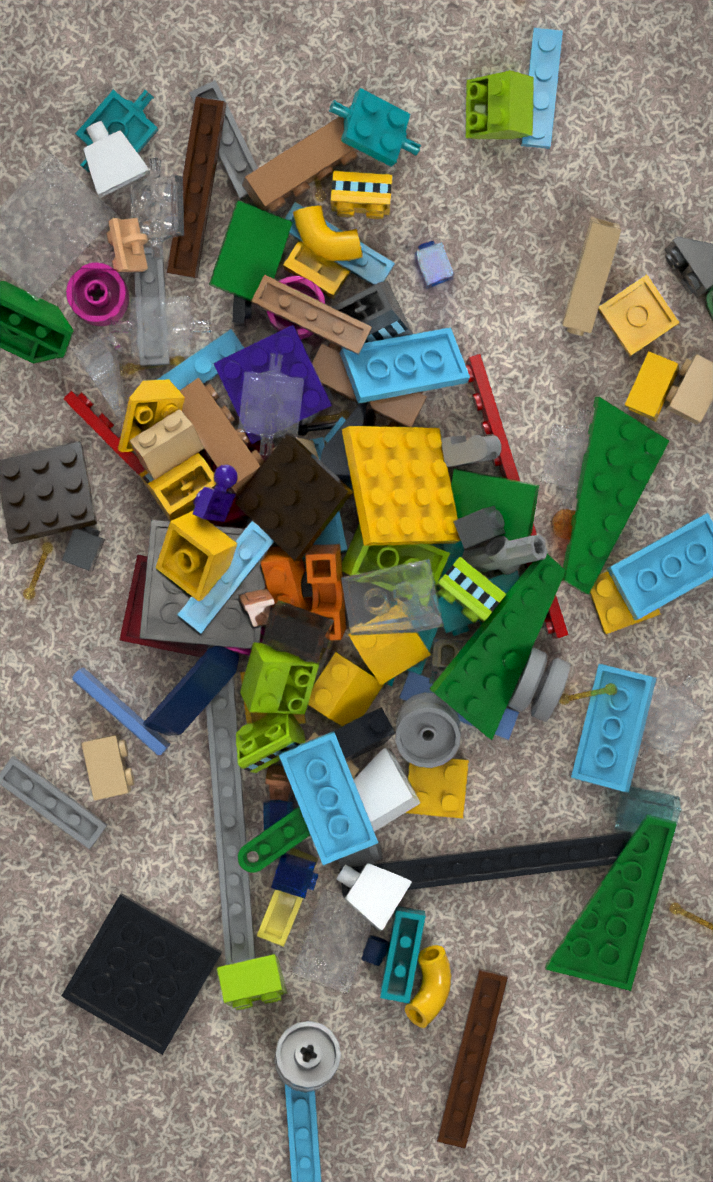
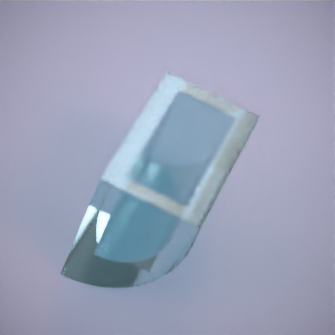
(640, 802)

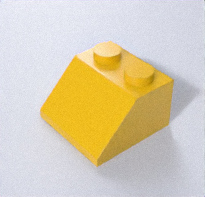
(195, 554)
(390, 653)
(343, 690)

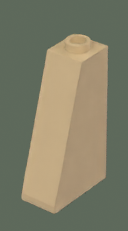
(591, 275)

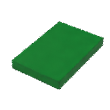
(249, 250)
(510, 497)

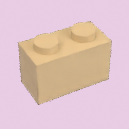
(694, 390)
(166, 444)
(107, 766)

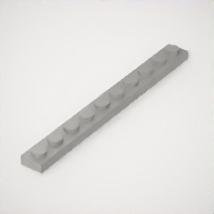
(230, 826)

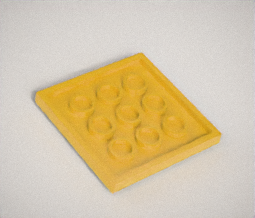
(401, 485)

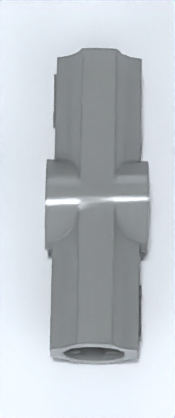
(506, 554)

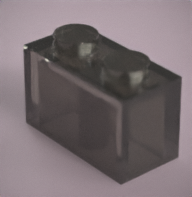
(297, 632)

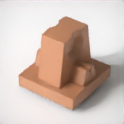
(257, 606)
(278, 783)

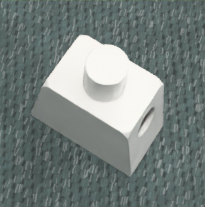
(112, 160)
(373, 892)

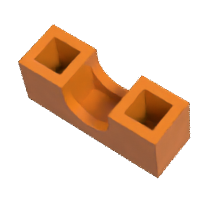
(325, 575)
(284, 578)

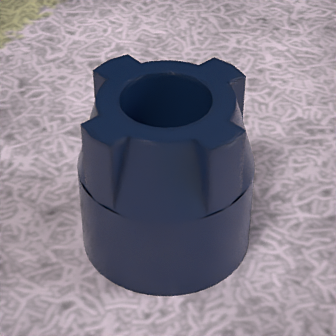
(375, 950)

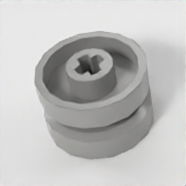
(543, 686)
(427, 730)
(311, 1039)

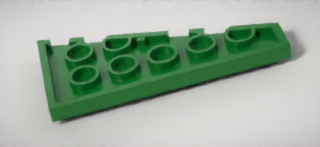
(611, 480)
(490, 663)
(613, 925)

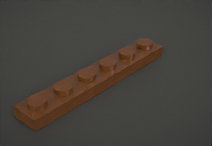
(197, 185)
(472, 1058)

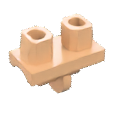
(128, 245)

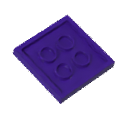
(257, 359)

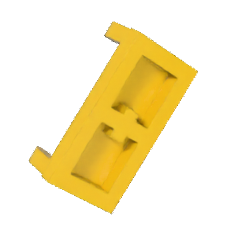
(322, 272)
(652, 386)

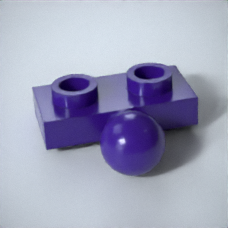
(216, 502)

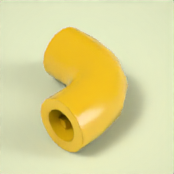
(323, 240)
(434, 986)

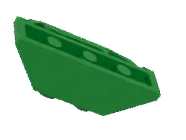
(32, 327)

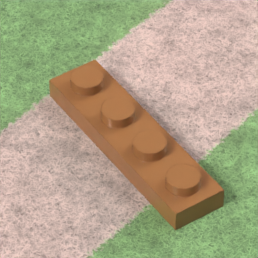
(311, 314)

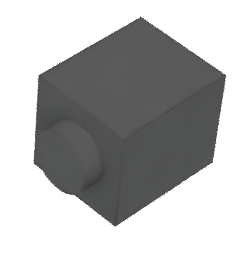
(480, 526)
(84, 548)

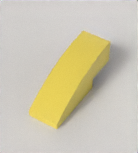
(282, 910)

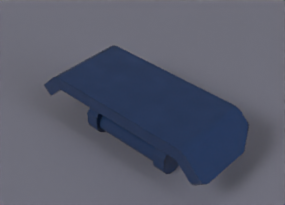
(194, 692)

